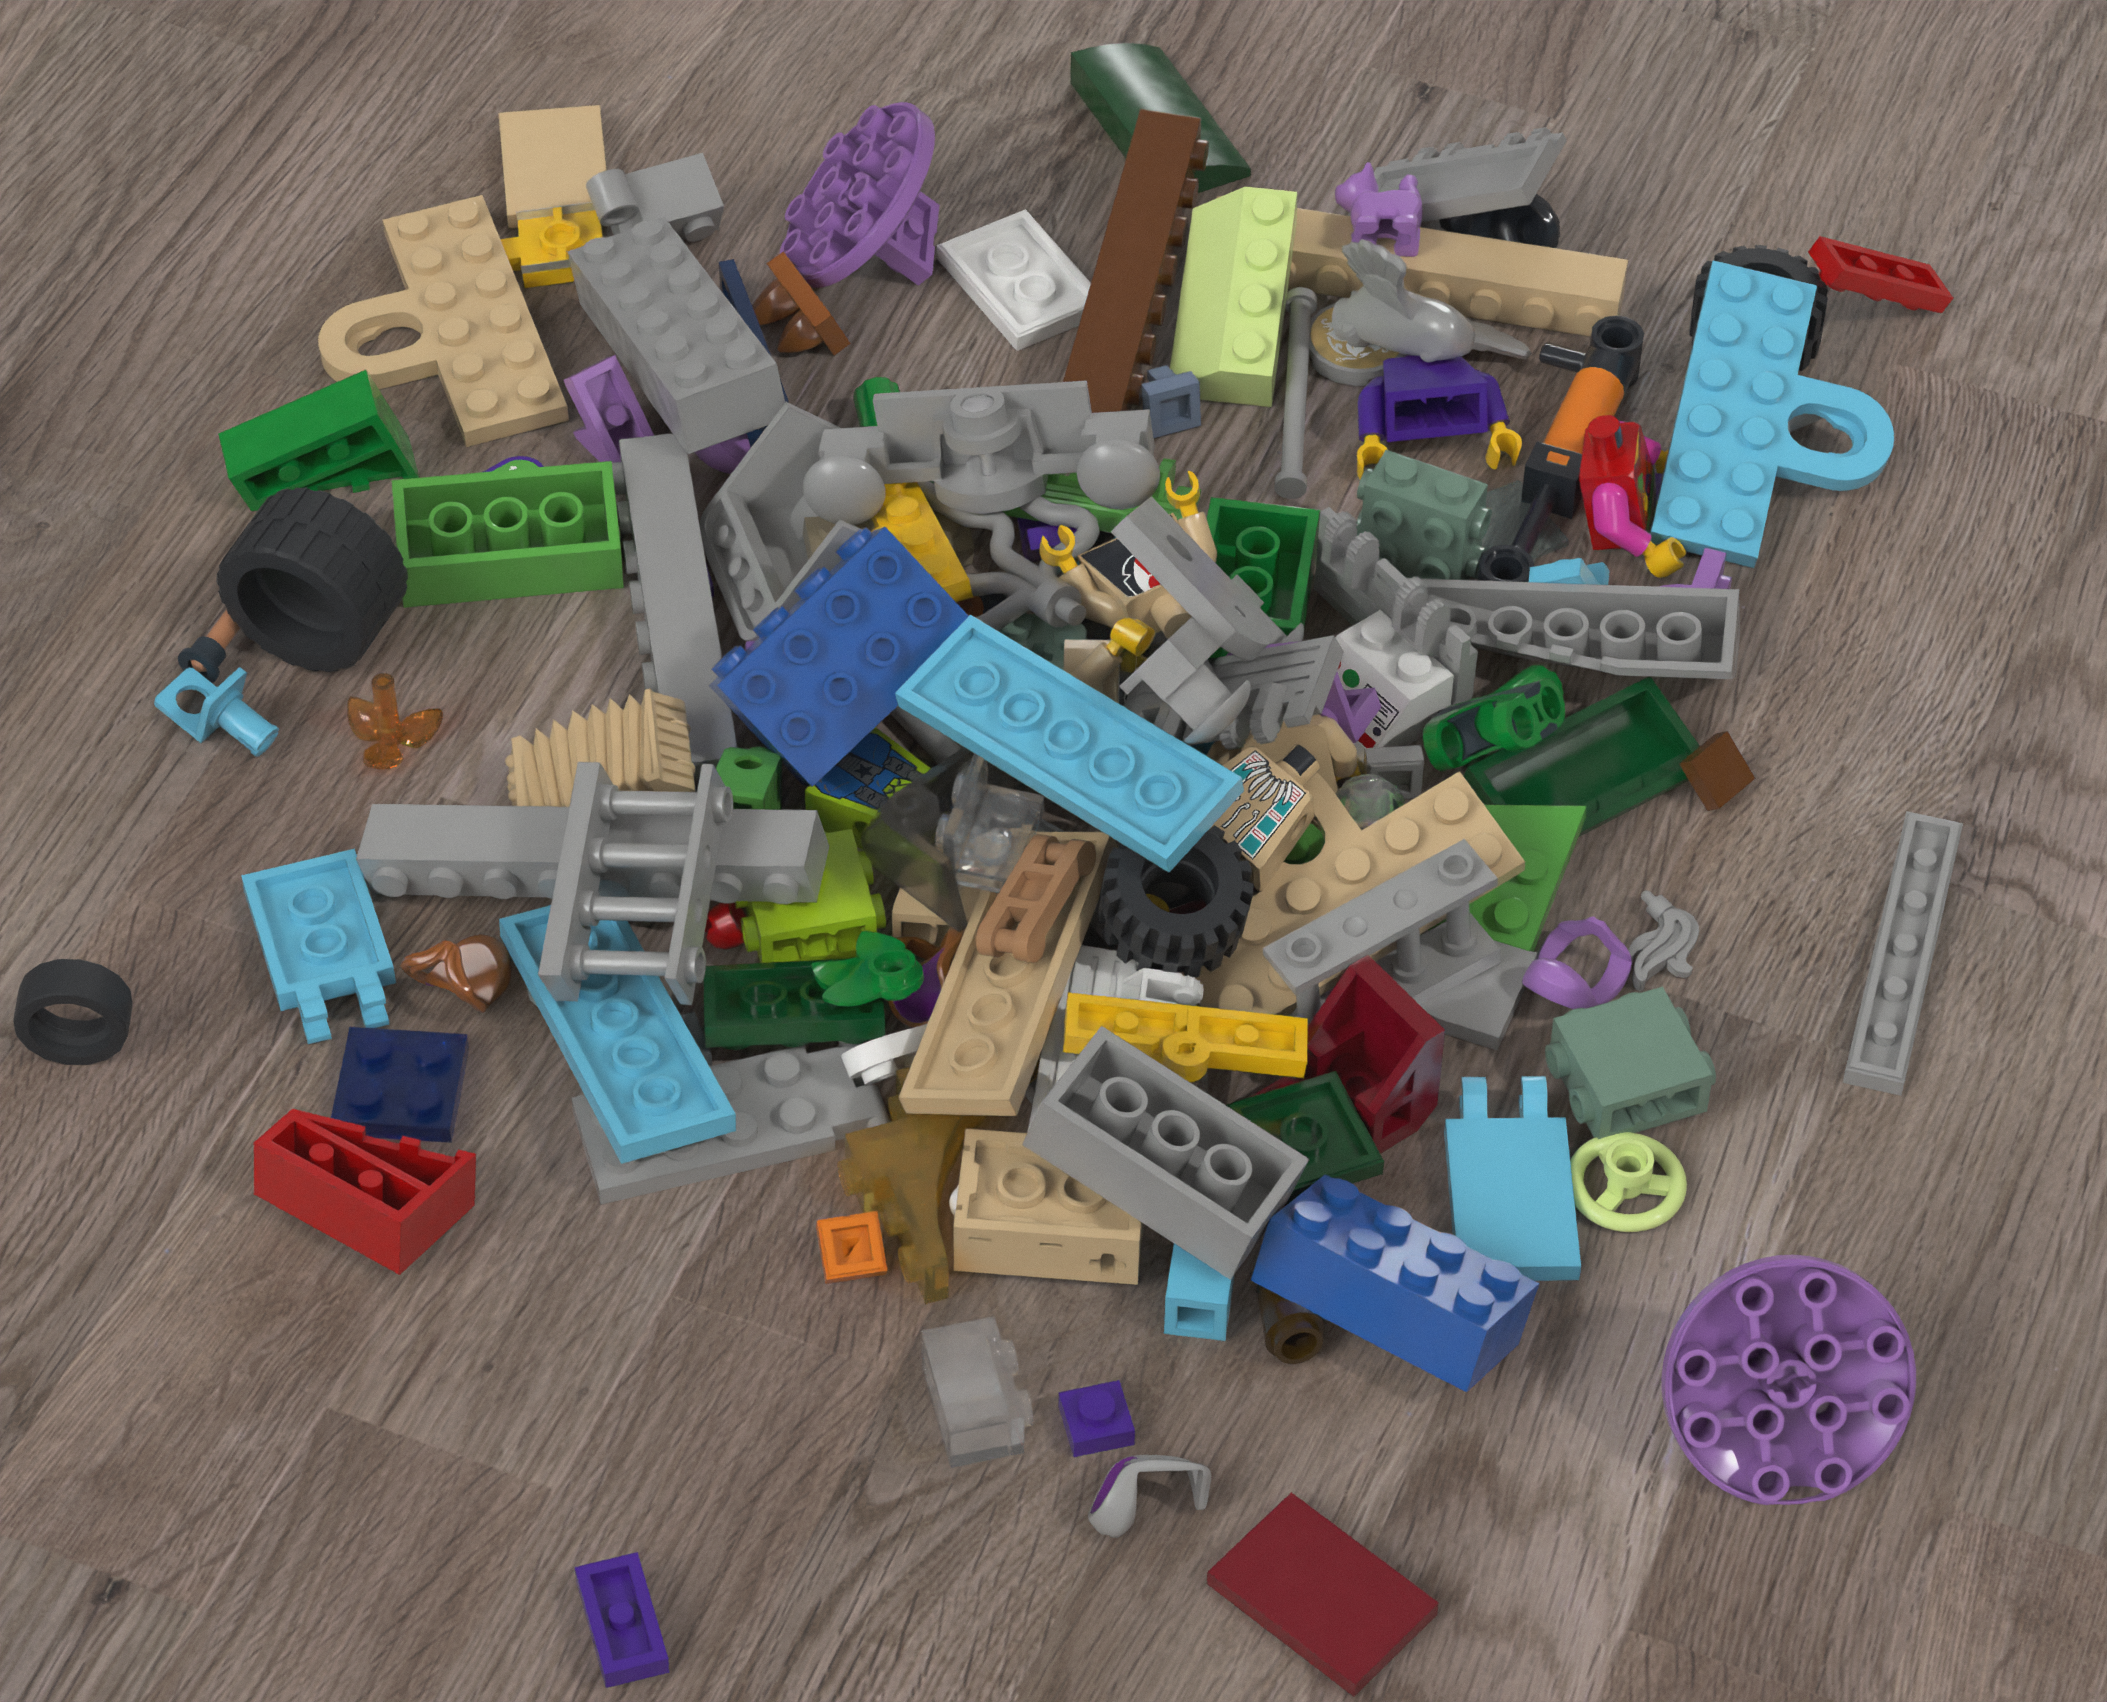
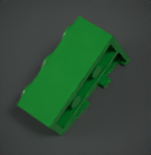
(319, 443)

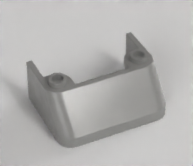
(758, 519)

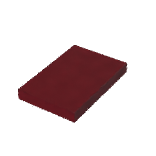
(1322, 1594)

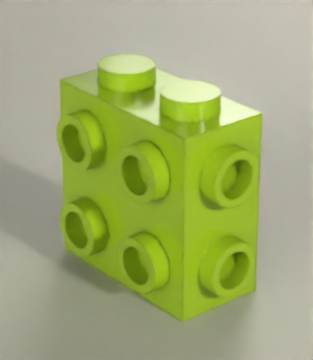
(823, 927)

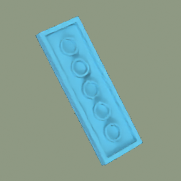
(1070, 743)
(625, 1046)

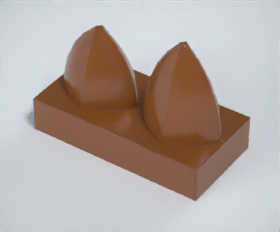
(788, 295)

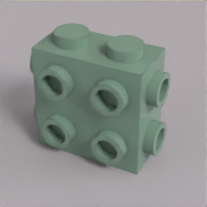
(1424, 517)
(1630, 1064)

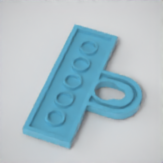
(1737, 412)

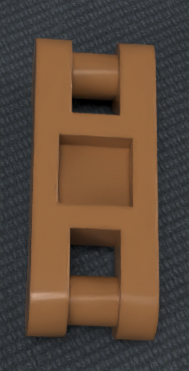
(1034, 897)

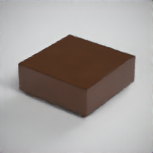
(1717, 771)

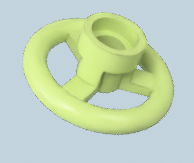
(1629, 1169)

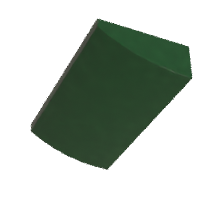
(1133, 76)
(1598, 758)

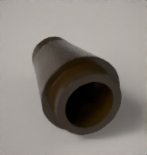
(1289, 1325)

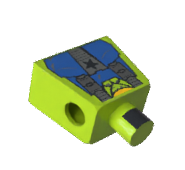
(862, 783)

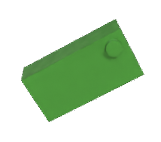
(508, 533)

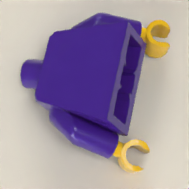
(1429, 402)

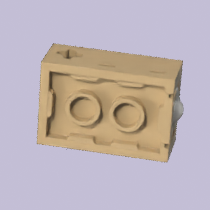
(1034, 1219)

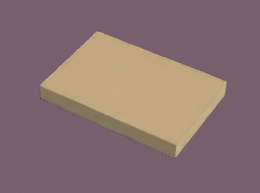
(550, 157)

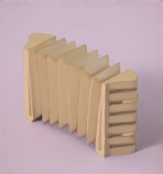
(638, 747)

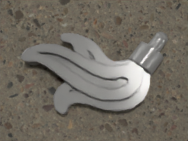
(1666, 945)

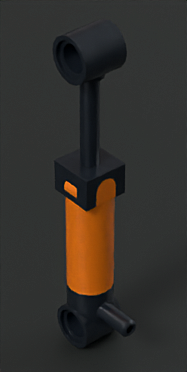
(1554, 466)

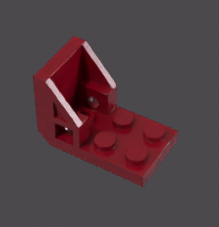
(1380, 1049)

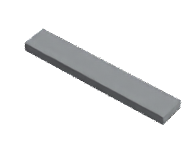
(1903, 954)

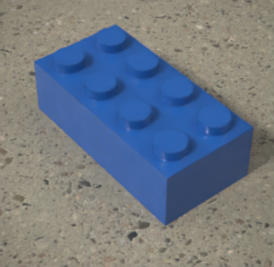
(1395, 1281)

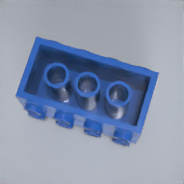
(838, 654)

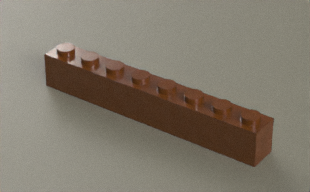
(1137, 259)

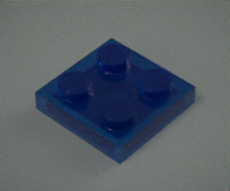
(402, 1082)

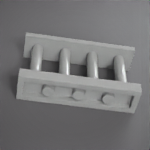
(588, 853)
(1392, 913)

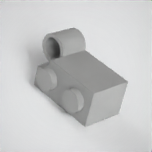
(674, 190)

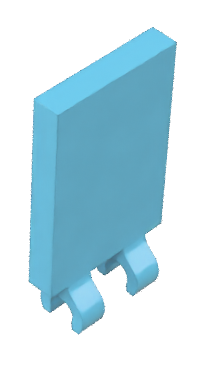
(321, 938)
(1513, 1183)

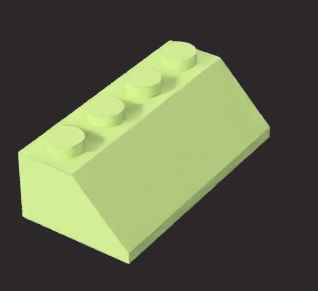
(1236, 294)

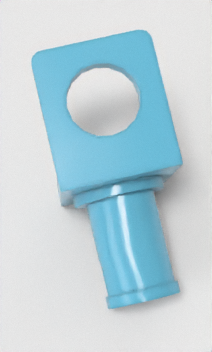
(220, 709)

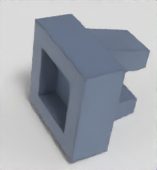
(1171, 400)

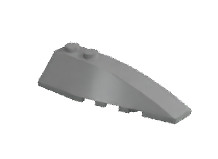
(1601, 625)

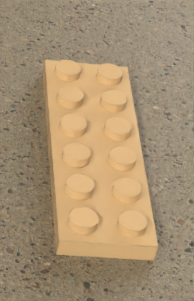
(999, 1009)

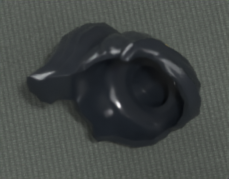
(1524, 224)

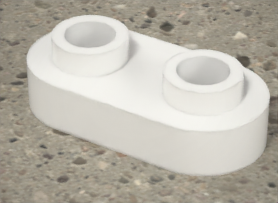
(881, 1056)

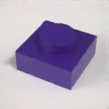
(1096, 1418)

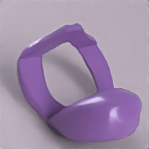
(1564, 985)

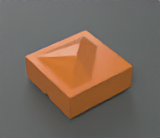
(851, 1247)

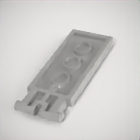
(784, 1111)

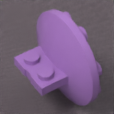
(868, 200)
(1788, 1379)

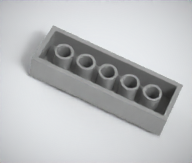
(677, 334)

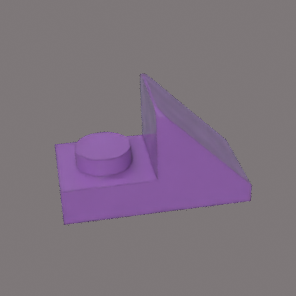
(606, 409)

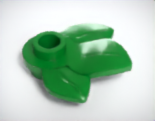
(878, 970)

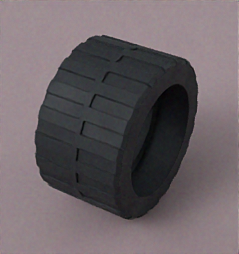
(312, 579)

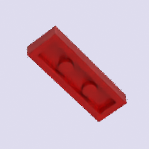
(1879, 275)

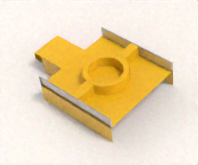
(547, 238)

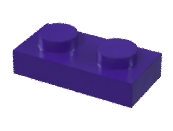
(621, 1620)

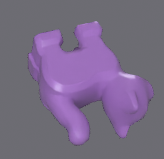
(1383, 214)

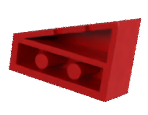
(363, 1189)

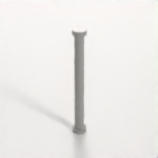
(1291, 481)

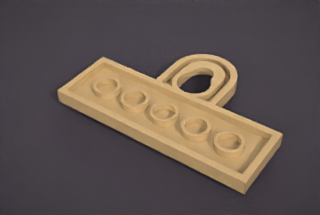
(469, 324)
(1345, 869)

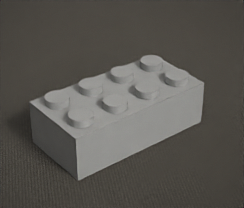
(1165, 1152)

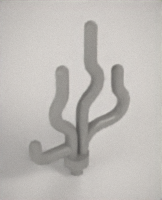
(1024, 582)

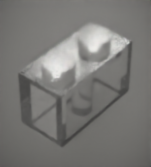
(975, 1391)

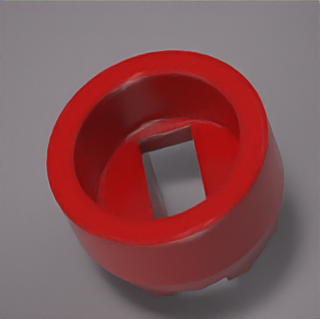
(724, 926)

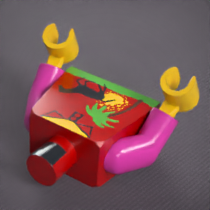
(1619, 492)

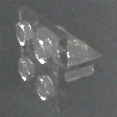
(986, 829)

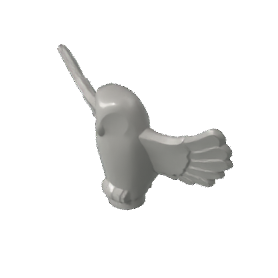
(1405, 321)

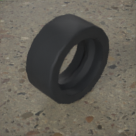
(77, 984)

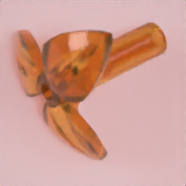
(381, 723)

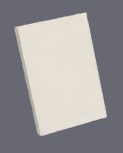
(1018, 278)

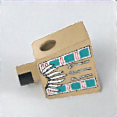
(1270, 810)

